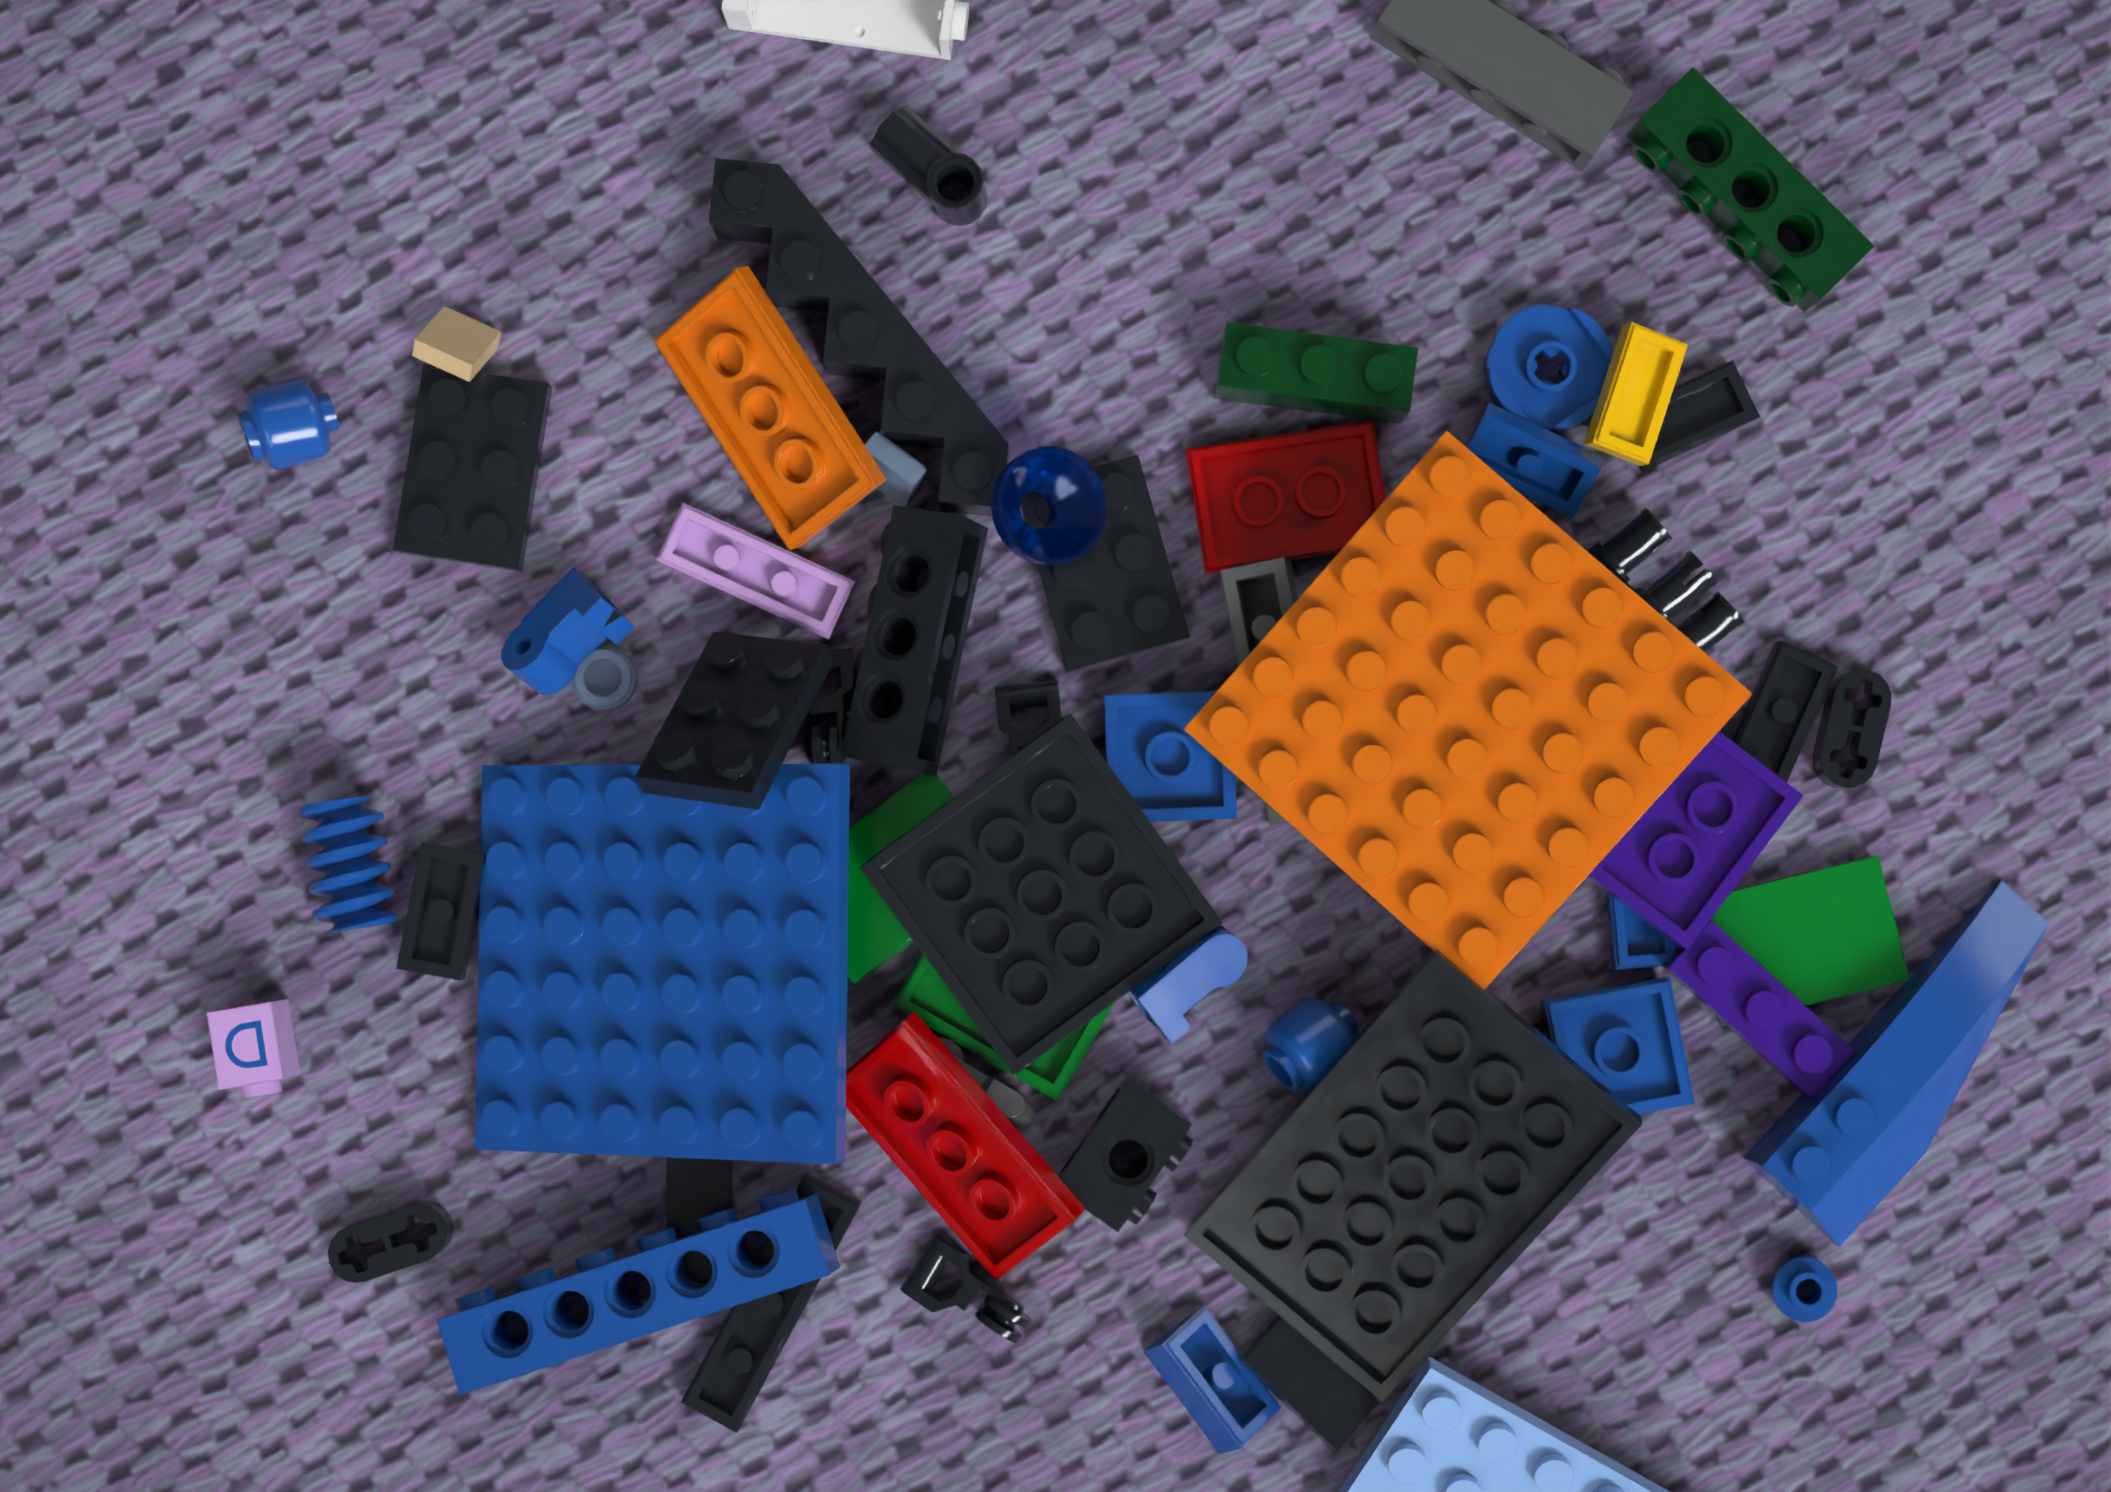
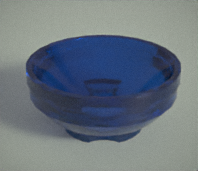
(1074, 502)

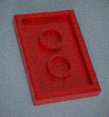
(1284, 494)

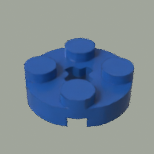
(1552, 332)

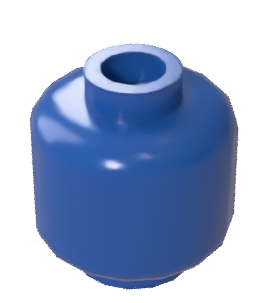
(288, 424)
(1307, 1042)

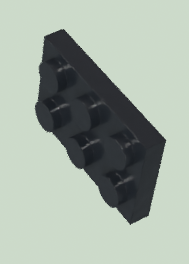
(472, 469)
(1122, 589)
(735, 720)

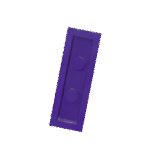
(1760, 1010)

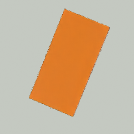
(769, 408)

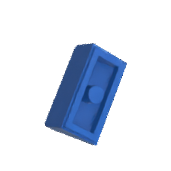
(1212, 1382)

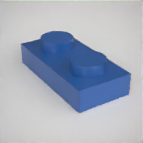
(1535, 459)

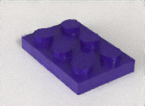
(1697, 840)

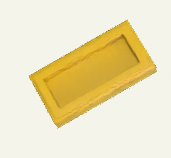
(1635, 394)

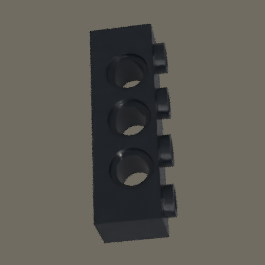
(929, 670)

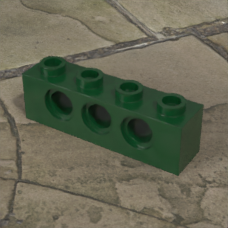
(1782, 193)

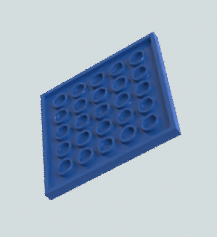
(662, 967)

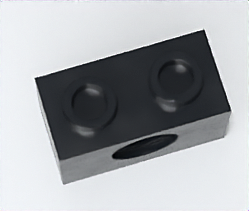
(1128, 1115)

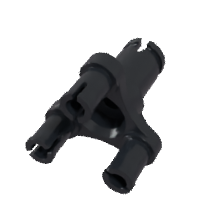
(1668, 593)

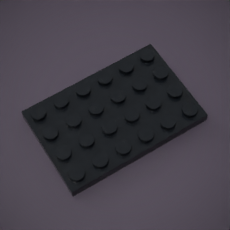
(1412, 1175)

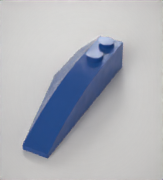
(1888, 1100)

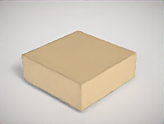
(456, 343)

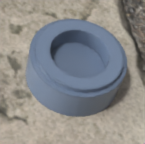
(605, 679)

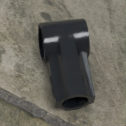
(929, 164)

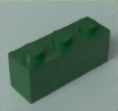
(1315, 373)

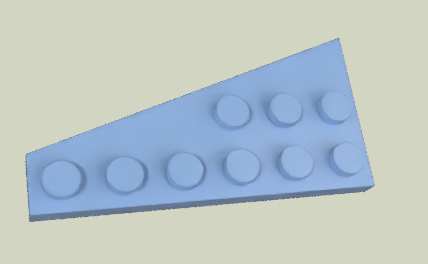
(1468, 1439)

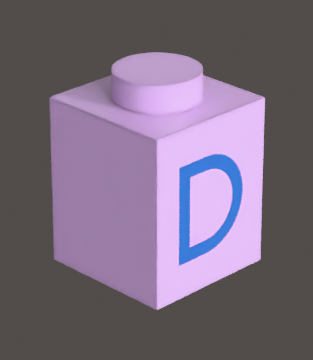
(254, 1047)

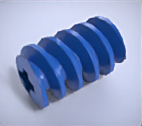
(347, 864)

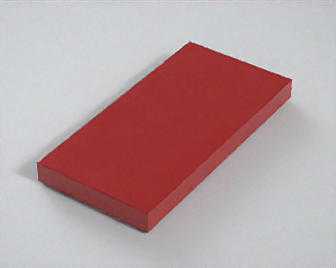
(958, 1147)

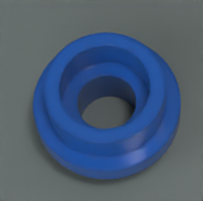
(1788, 1277)

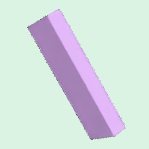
(756, 571)

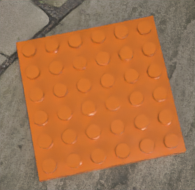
(1466, 711)

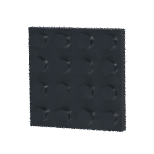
(1041, 894)

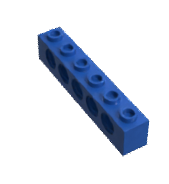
(485, 1353)

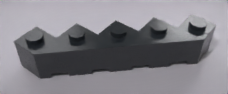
(864, 328)

